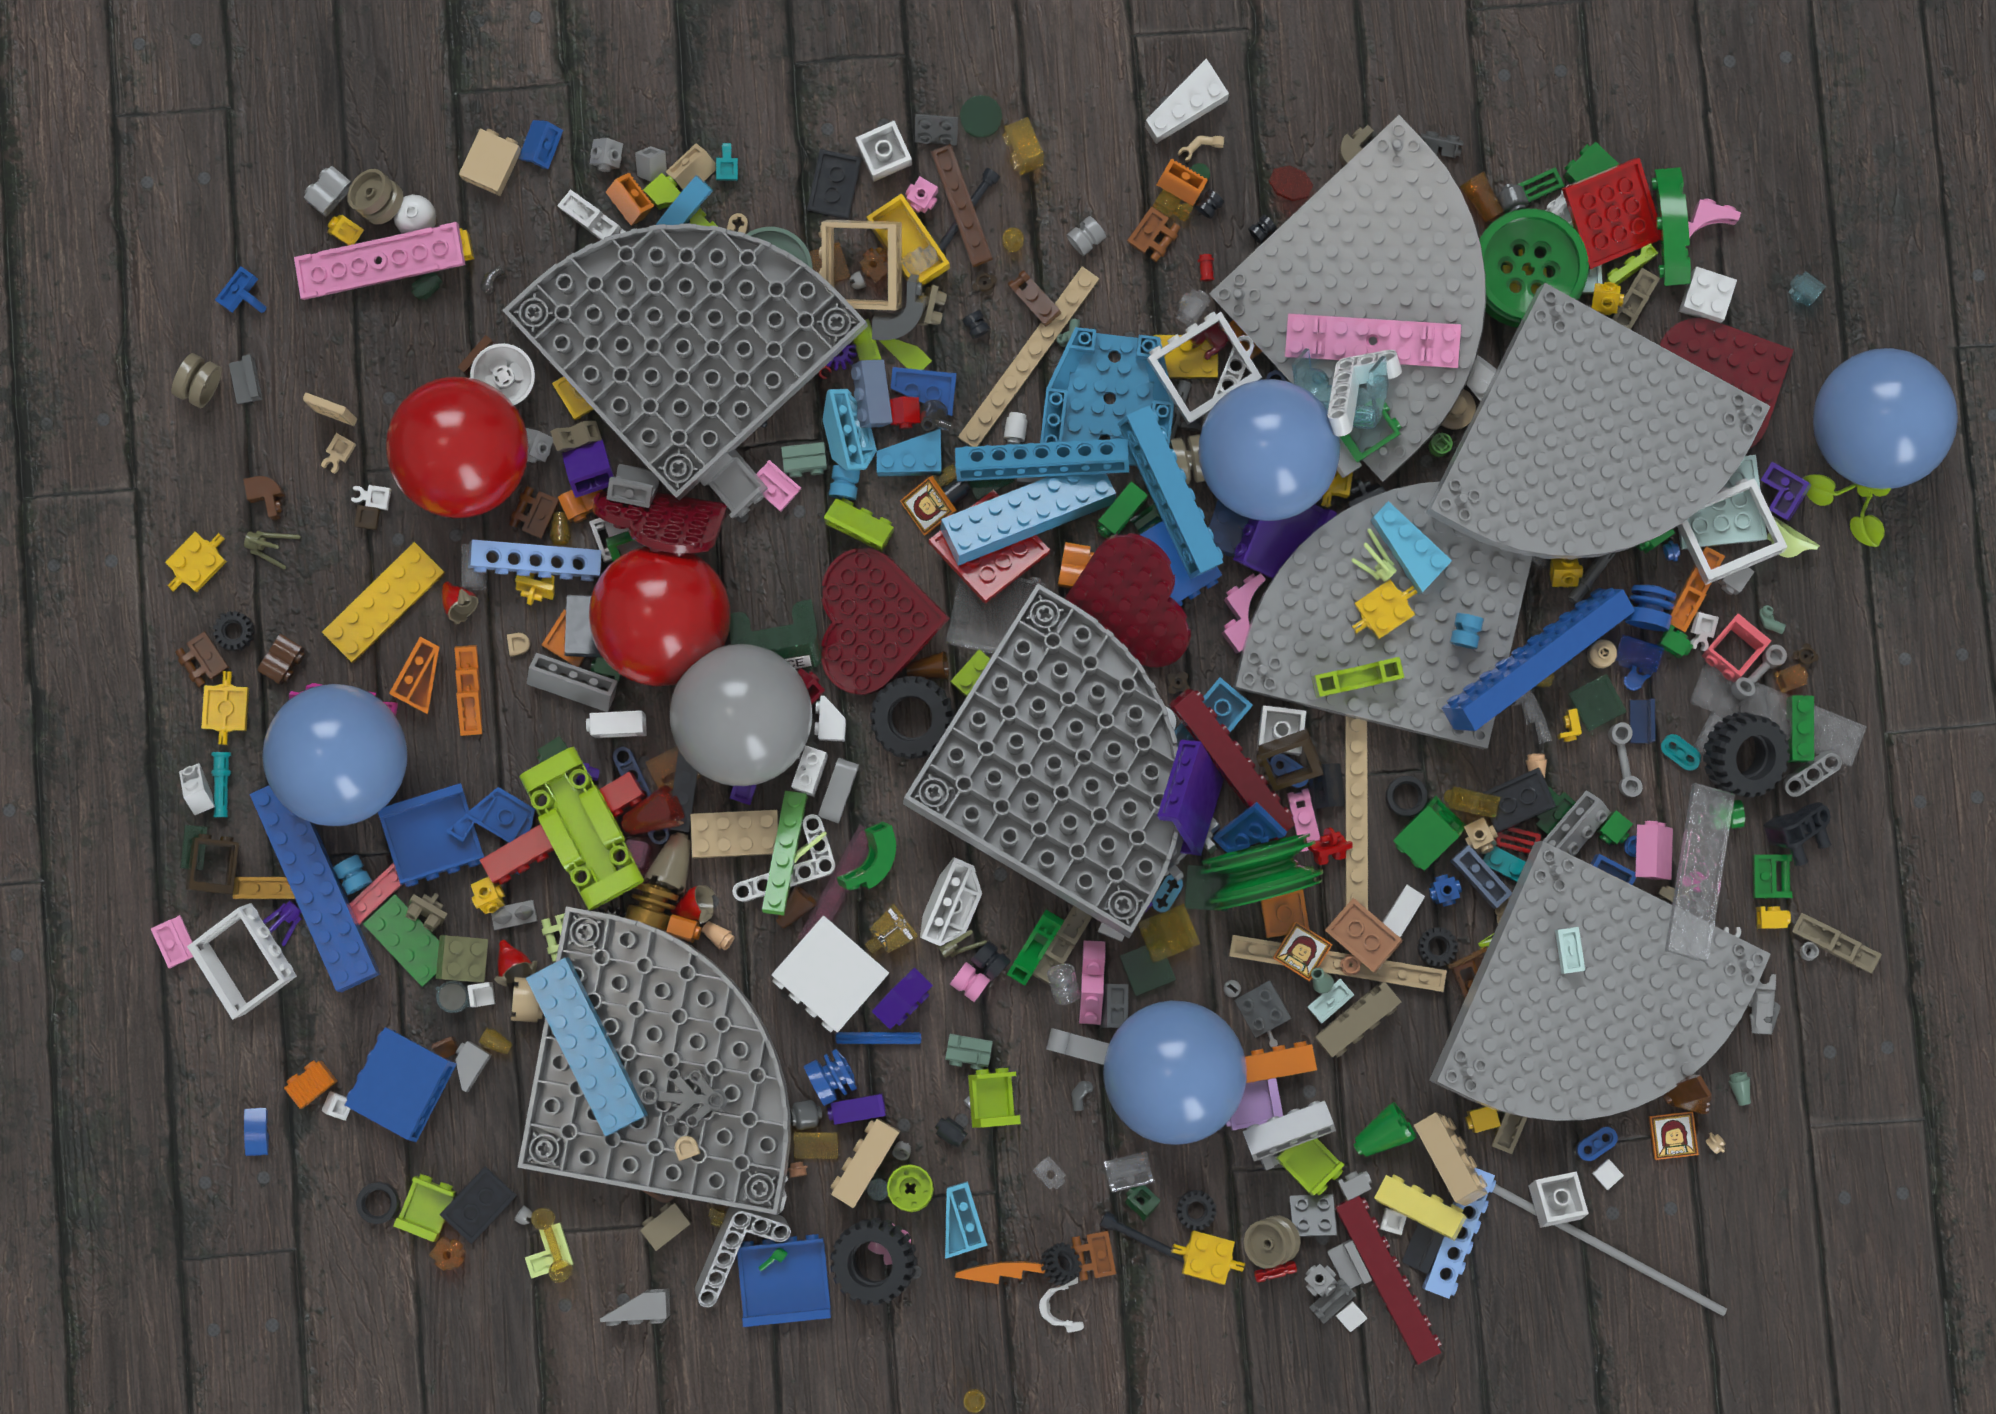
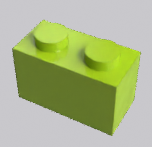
(970, 673)

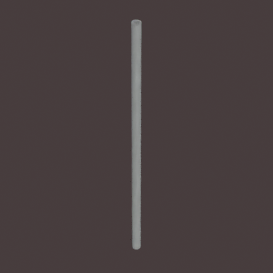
(1617, 1254)

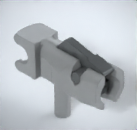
(1764, 1007)

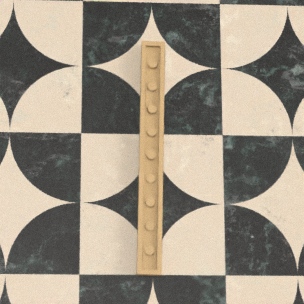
(1027, 360)
(1356, 811)
(1389, 972)

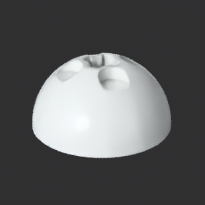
(492, 368)

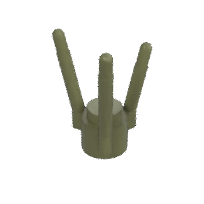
(257, 542)
(950, 947)

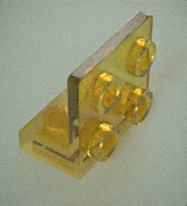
(1168, 933)

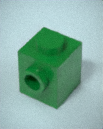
(1614, 829)

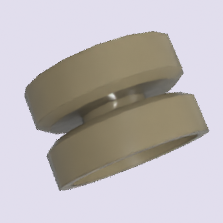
(375, 196)
(196, 380)
(1189, 458)
(1272, 1241)

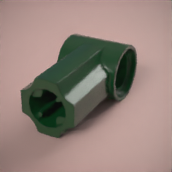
(1146, 519)

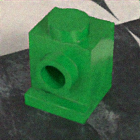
(1675, 643)

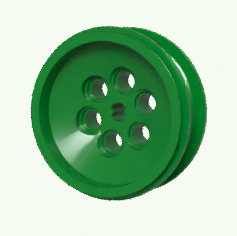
(1530, 231)
(1262, 872)

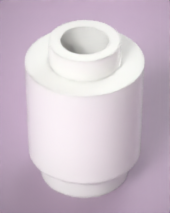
(1015, 428)

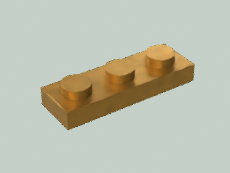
(262, 888)

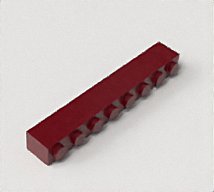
(1227, 756)
(1388, 1280)

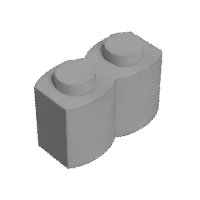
(327, 191)

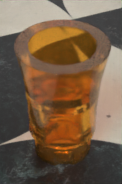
(1482, 196)

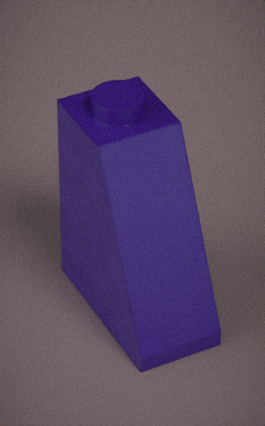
(857, 1109)

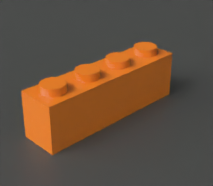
(1280, 1062)

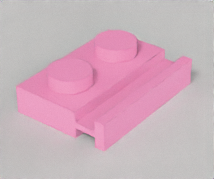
(780, 487)
(173, 941)

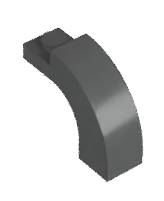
(894, 325)

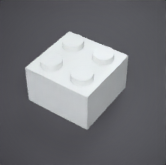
(883, 151)
(1707, 295)
(1280, 722)
(1558, 1199)

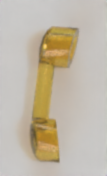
(544, 1219)

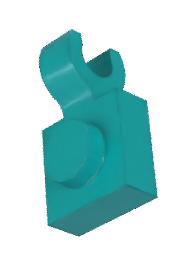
(726, 166)

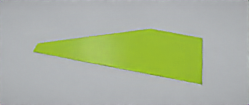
(908, 354)

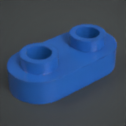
(1289, 765)
(1596, 1143)

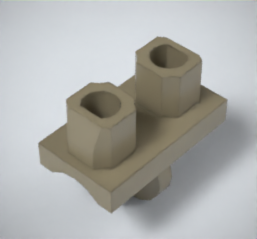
(934, 297)
(427, 907)

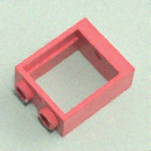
(1749, 634)

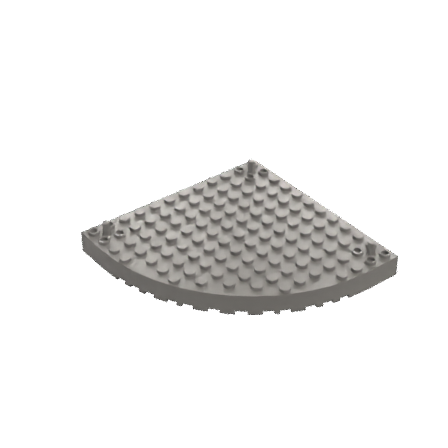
(1374, 244)
(685, 337)
(1591, 439)
(1310, 609)
(1060, 764)
(664, 1012)
(1597, 1035)

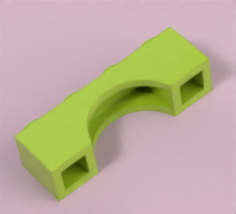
(663, 193)
(1357, 677)

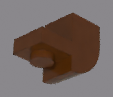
(263, 488)

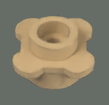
(1716, 1143)

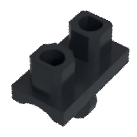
(1361, 493)

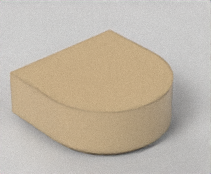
(518, 644)
(686, 1147)

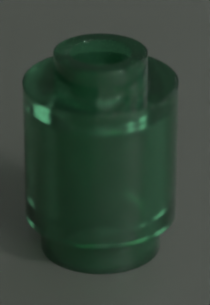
(426, 286)

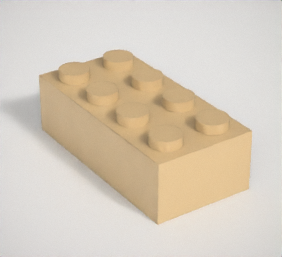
(734, 833)
(1451, 1159)
(865, 1163)

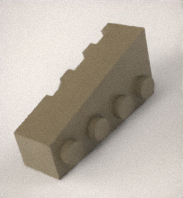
(1357, 1019)

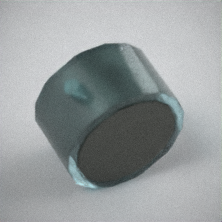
(453, 996)

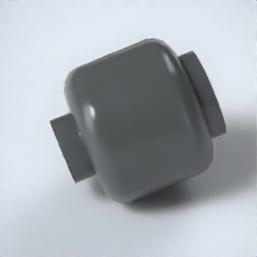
(1512, 198)
(805, 1114)

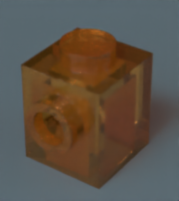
(1791, 678)

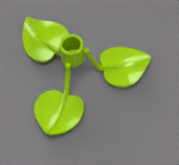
(1865, 529)

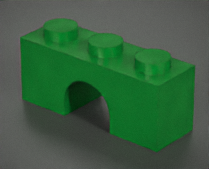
(1801, 716)

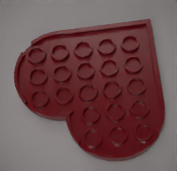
(1734, 357)
(668, 523)
(1129, 594)
(876, 620)

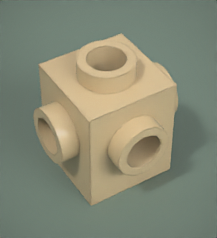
(1481, 836)

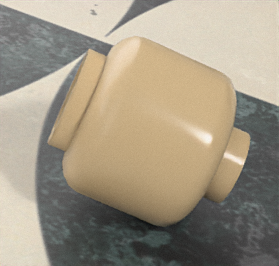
(1596, 658)

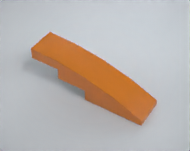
(1693, 592)
(468, 690)
(991, 1272)

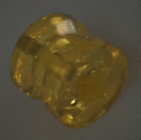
(1013, 235)
(972, 1402)

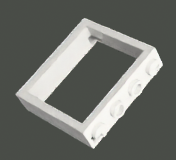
(1176, 341)
(1746, 561)
(218, 976)

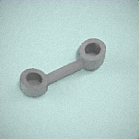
(1772, 659)
(1630, 785)

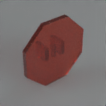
(1290, 183)

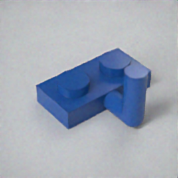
(238, 289)

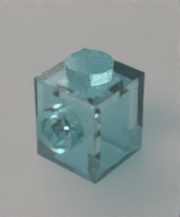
(1805, 288)

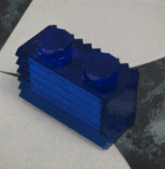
(1640, 654)

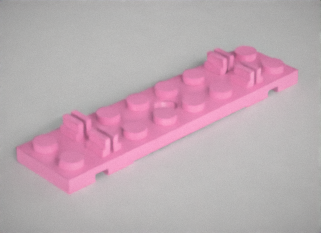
(401, 256)
(1347, 337)

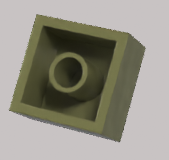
(461, 958)

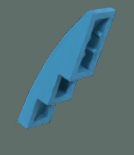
(686, 203)

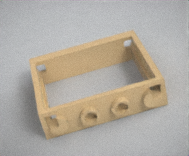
(826, 253)

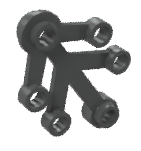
(688, 1098)

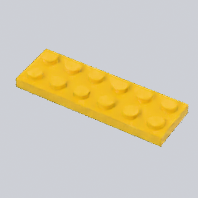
(383, 602)

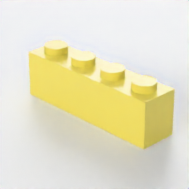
(1420, 1207)

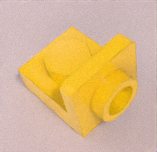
(344, 229)
(1572, 722)

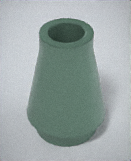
(1321, 981)
(1741, 1087)

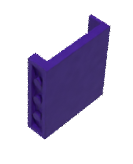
(1270, 543)
(1191, 795)

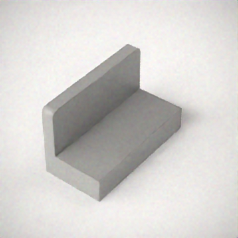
(1349, 1264)

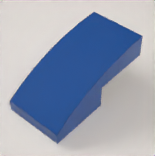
(255, 1131)

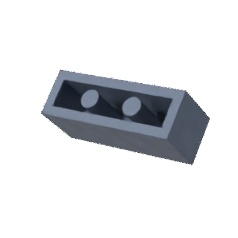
(871, 393)
(1481, 877)

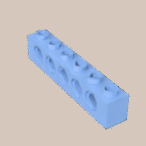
(589, 557)
(1464, 1245)

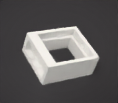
(617, 724)
(808, 780)

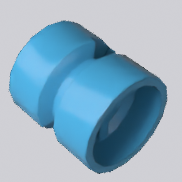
(844, 483)
(1466, 630)
(352, 874)

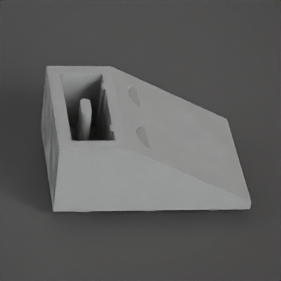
(649, 1305)

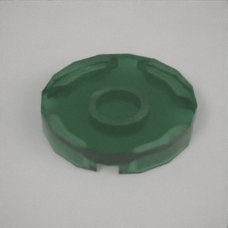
(981, 116)

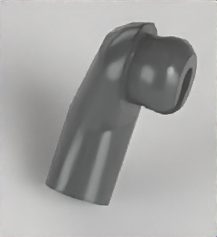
(1079, 1092)

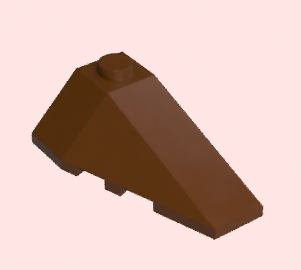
(1690, 1095)

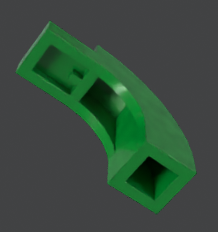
(878, 862)
(1035, 947)

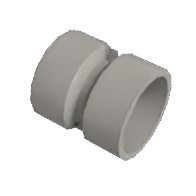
(1085, 236)

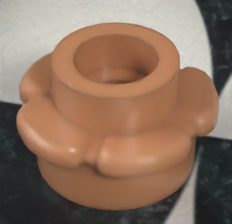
(1344, 964)
(797, 1169)

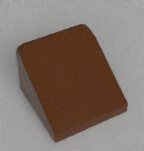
(445, 1047)

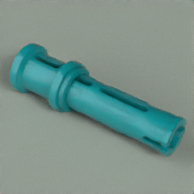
(221, 773)

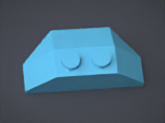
(848, 443)

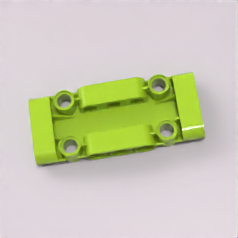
(581, 828)

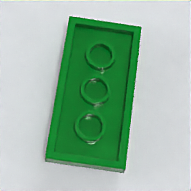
(405, 939)

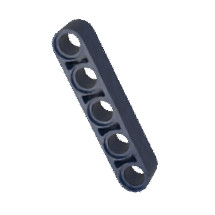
(632, 765)

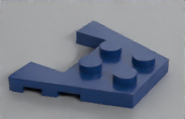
(499, 814)

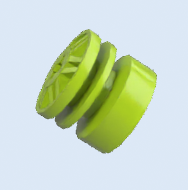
(897, 1188)

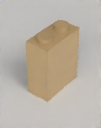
(490, 161)

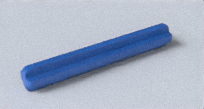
(878, 1038)

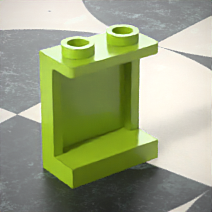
(992, 1098)
(1311, 1165)
(423, 1207)

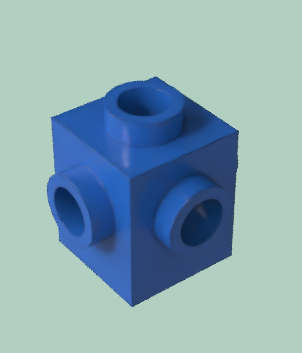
(1436, 890)

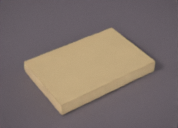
(330, 409)

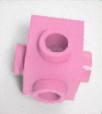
(921, 188)

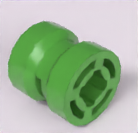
(1437, 447)

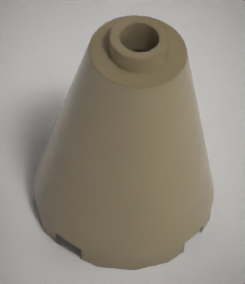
(671, 865)

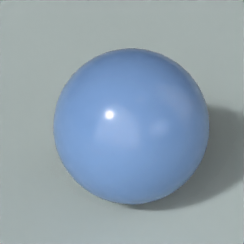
(1885, 418)
(1268, 450)
(334, 755)
(1175, 1072)

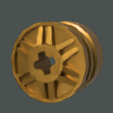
(652, 906)

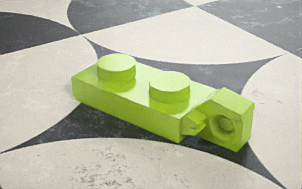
(1632, 265)

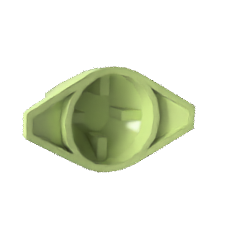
(1794, 540)

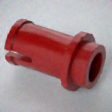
(1206, 267)

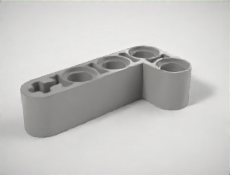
(1077, 1046)

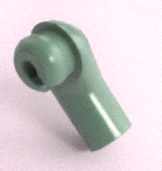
(1063, 339)
(1768, 620)

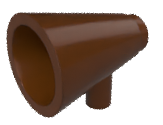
(932, 666)
(797, 905)

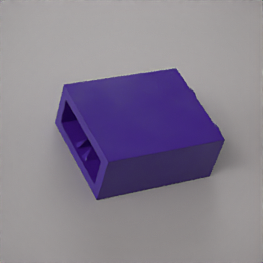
(588, 468)

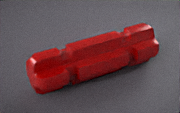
(1278, 1271)

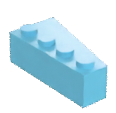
(1410, 547)

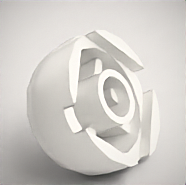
(415, 214)

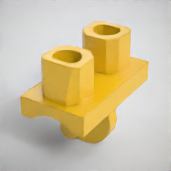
(535, 589)

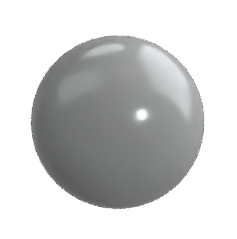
(741, 715)

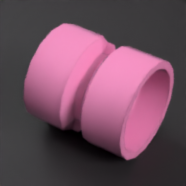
(970, 982)

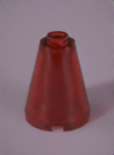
(654, 813)

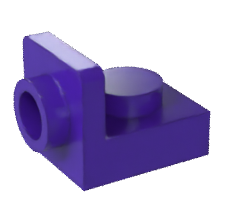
(743, 793)

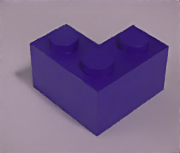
(1790, 487)
(903, 999)

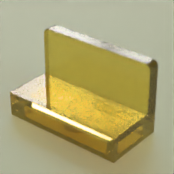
(815, 1145)

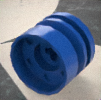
(1651, 603)
(830, 1077)

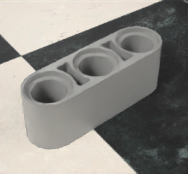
(1822, 773)
(838, 790)

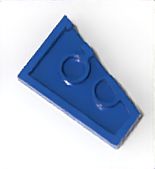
(925, 385)
(1249, 828)

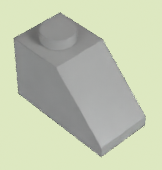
(470, 1063)

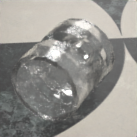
(1063, 984)

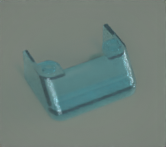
(1369, 401)

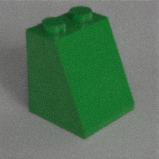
(1429, 833)

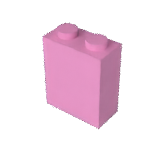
(1654, 851)

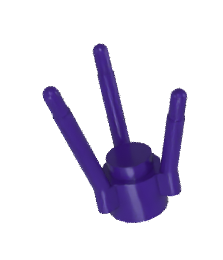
(289, 913)

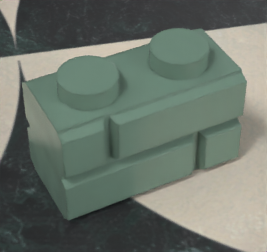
(804, 458)
(968, 1050)

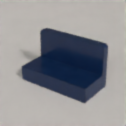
(1642, 721)

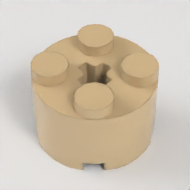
(525, 1003)

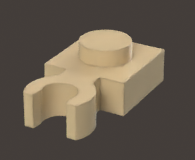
(339, 449)

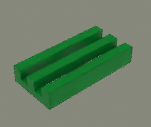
(1557, 178)

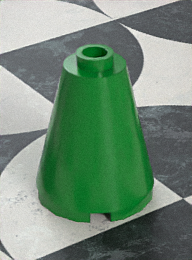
(1385, 1132)

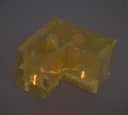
(1025, 147)

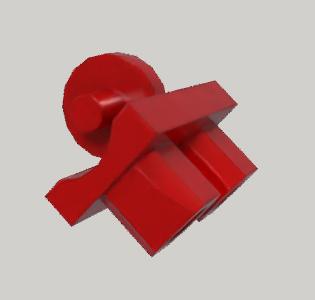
(1330, 843)

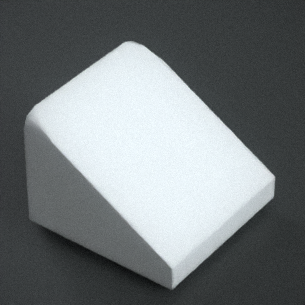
(336, 1106)
(1351, 1316)

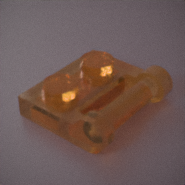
(663, 766)

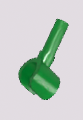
(779, 1254)

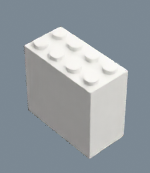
(829, 974)

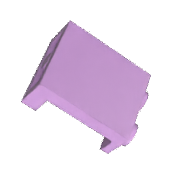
(1258, 1104)

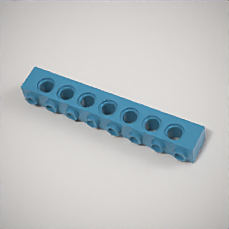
(1042, 459)

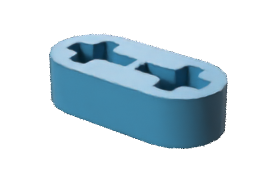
(1171, 896)

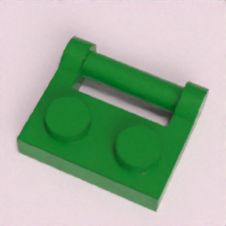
(1765, 876)

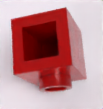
(905, 411)

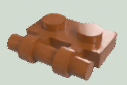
(1148, 230)
(1100, 1254)

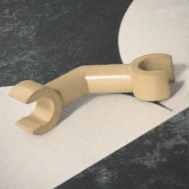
(1215, 141)

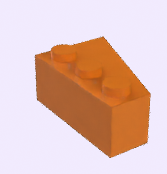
(417, 676)

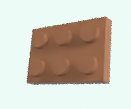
(1364, 935)

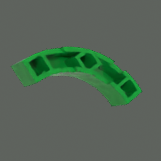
(1673, 226)

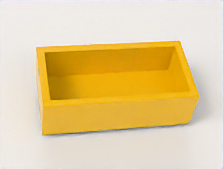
(913, 235)

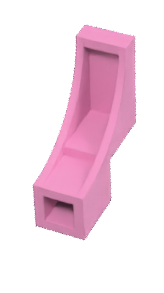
(1708, 213)
(1238, 602)
(1092, 982)

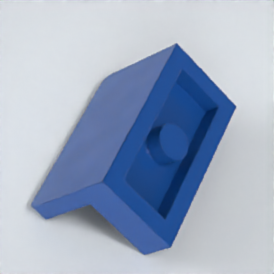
(541, 143)

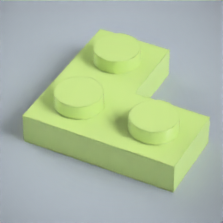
(540, 1262)

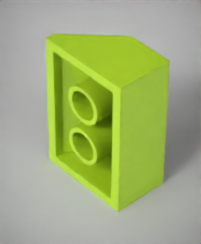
(859, 524)

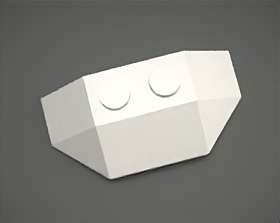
(951, 903)

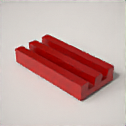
(1519, 840)

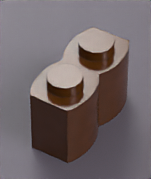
(281, 659)

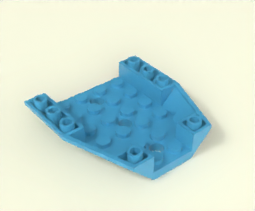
(1085, 375)

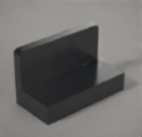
(1328, 788)
(1422, 1248)

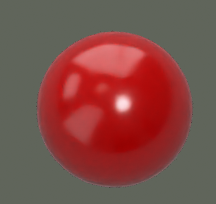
(457, 447)
(658, 615)

